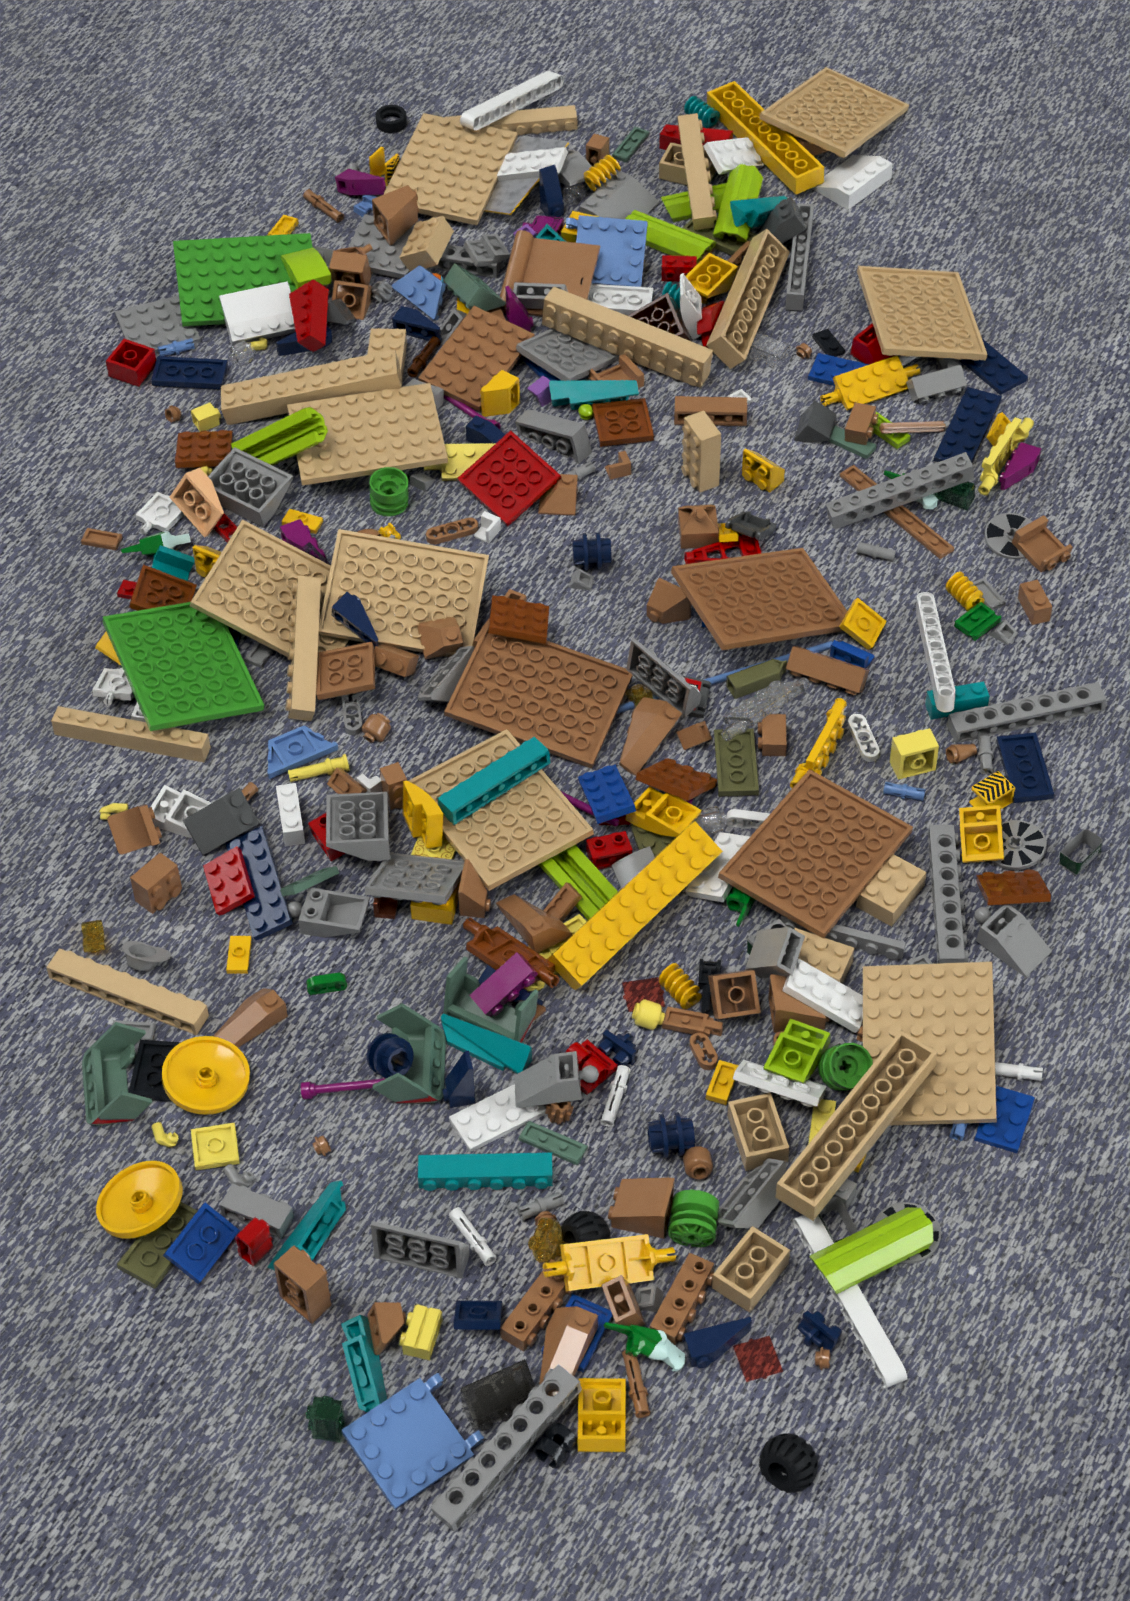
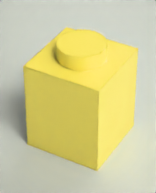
(205, 417)

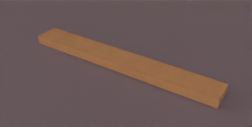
(902, 516)

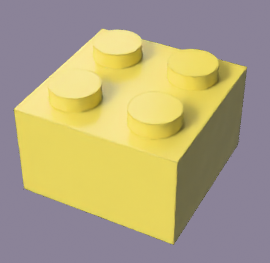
(914, 753)

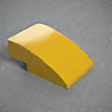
(662, 813)
(422, 815)
(981, 834)
(602, 1415)

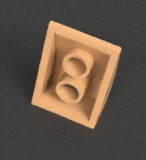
(198, 500)

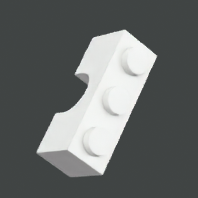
(290, 814)

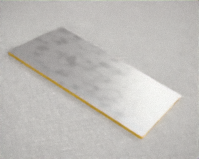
(510, 193)

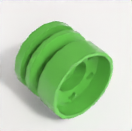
(388, 491)
(856, 1063)
(693, 1218)

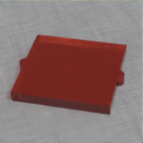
(642, 989)
(757, 1358)

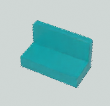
(173, 562)

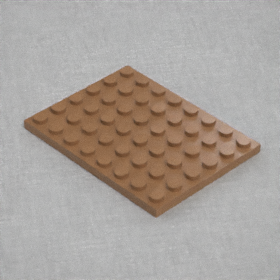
(761, 598)
(540, 694)
(815, 853)

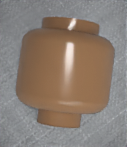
(376, 727)
(698, 1162)

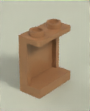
(623, 371)
(1040, 545)

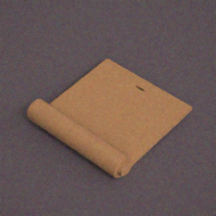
(550, 263)

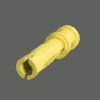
(326, 767)

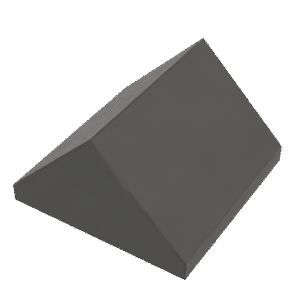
(339, 312)
(815, 424)

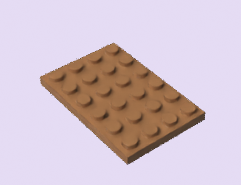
(473, 355)

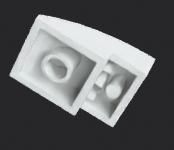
(690, 306)
(172, 807)

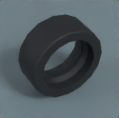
(391, 126)

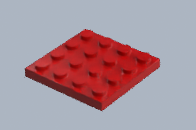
(509, 478)

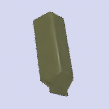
(755, 677)

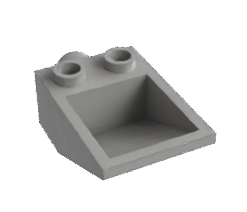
(573, 168)
(331, 912)
(1014, 944)
(552, 1081)

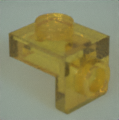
(637, 692)
(93, 936)

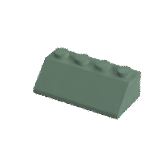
(472, 289)

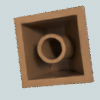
(395, 213)
(785, 1007)
(643, 1205)

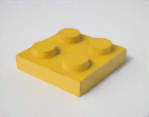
(862, 624)

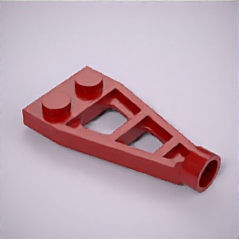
(746, 545)

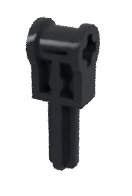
(705, 969)

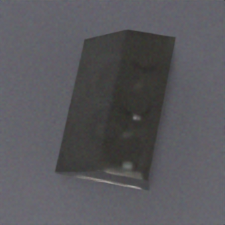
(496, 1395)

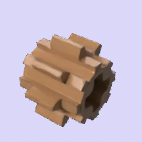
(559, 1112)

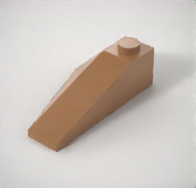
(648, 727)
(533, 924)
(253, 1017)
(567, 1340)

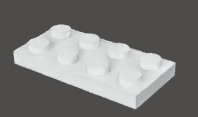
(732, 152)
(528, 163)
(620, 298)
(707, 883)
(825, 995)
(767, 1082)
(493, 1118)

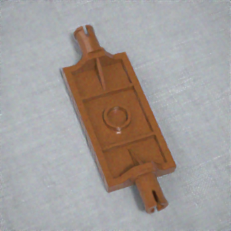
(497, 947)

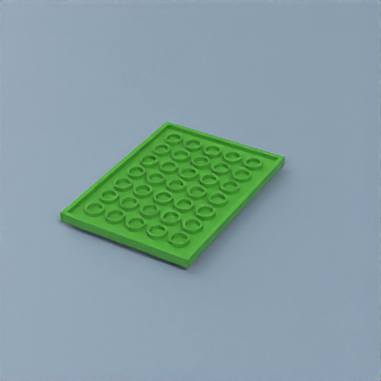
(228, 266)
(181, 666)

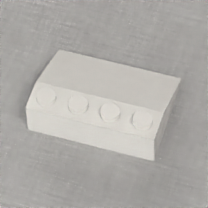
(855, 179)
(258, 313)

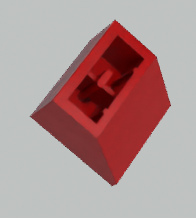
(866, 347)

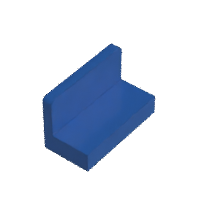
(850, 654)

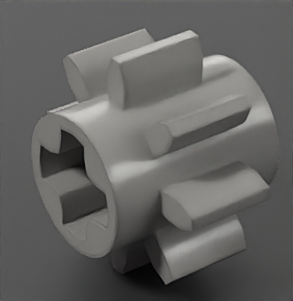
(382, 291)

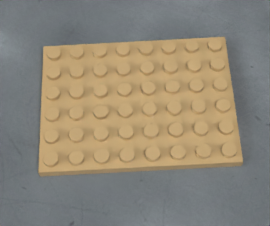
(834, 112)
(452, 167)
(921, 313)
(373, 433)
(403, 586)
(253, 588)
(515, 828)
(951, 1013)

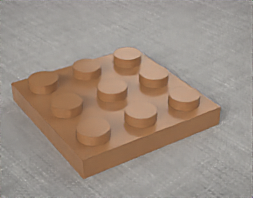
(345, 670)

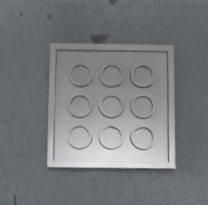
(384, 257)
(155, 323)
(564, 355)
(416, 878)

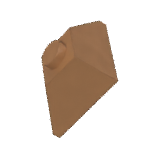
(354, 295)
(561, 497)
(668, 603)
(440, 637)
(472, 893)

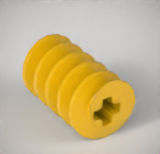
(601, 171)
(964, 591)
(680, 986)

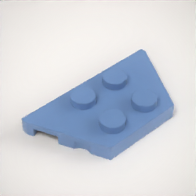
(422, 290)
(296, 749)

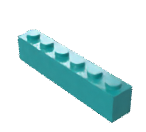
(494, 780)
(485, 1170)

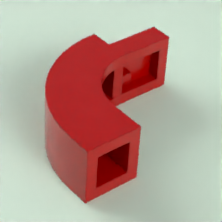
(709, 318)

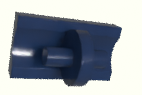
(620, 1045)
(817, 1332)

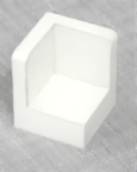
(489, 527)
(370, 785)

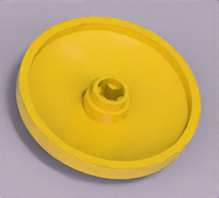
(205, 1075)
(139, 1199)

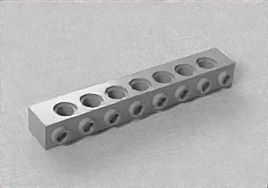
(799, 261)
(900, 490)
(1026, 712)
(946, 894)
(456, 1514)

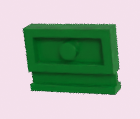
(977, 621)

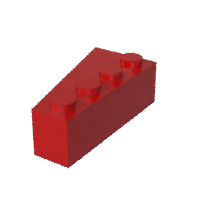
(670, 134)
(309, 313)

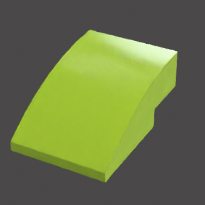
(306, 266)
(797, 1051)

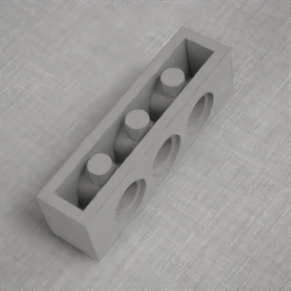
(459, 256)

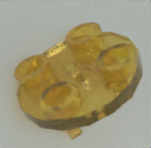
(546, 1240)

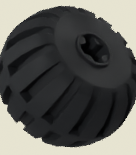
(584, 1227)
(792, 1457)

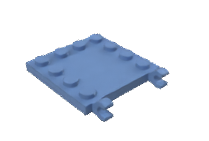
(621, 248)
(409, 1442)

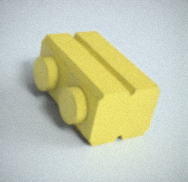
(421, 1332)

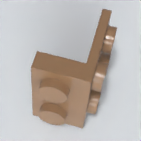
(134, 829)

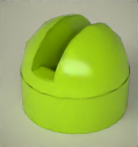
(585, 411)

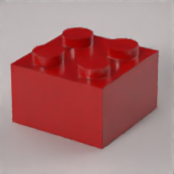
(131, 362)

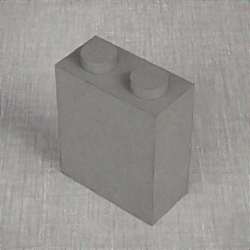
(775, 952)

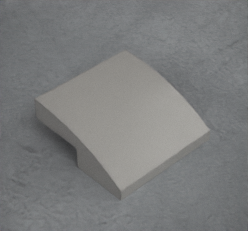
(487, 250)
(632, 864)

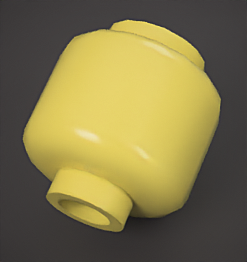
(648, 1014)

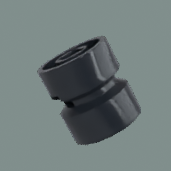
(557, 1442)

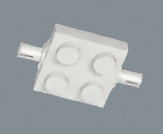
(159, 513)
(113, 685)

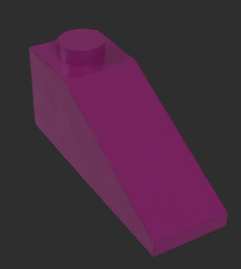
(516, 312)

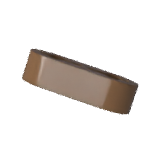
(707, 1049)

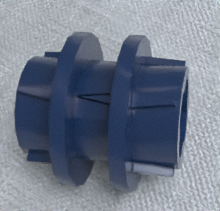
(592, 551)
(389, 1055)
(670, 1135)

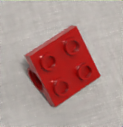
(590, 1055)

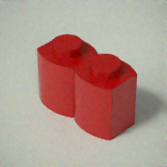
(254, 1241)

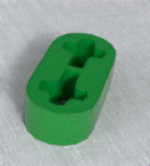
(326, 983)

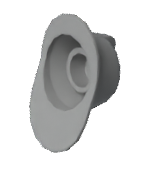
(144, 956)

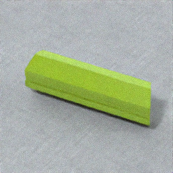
(742, 184)
(679, 204)
(672, 238)
(285, 437)
(580, 872)
(874, 1248)

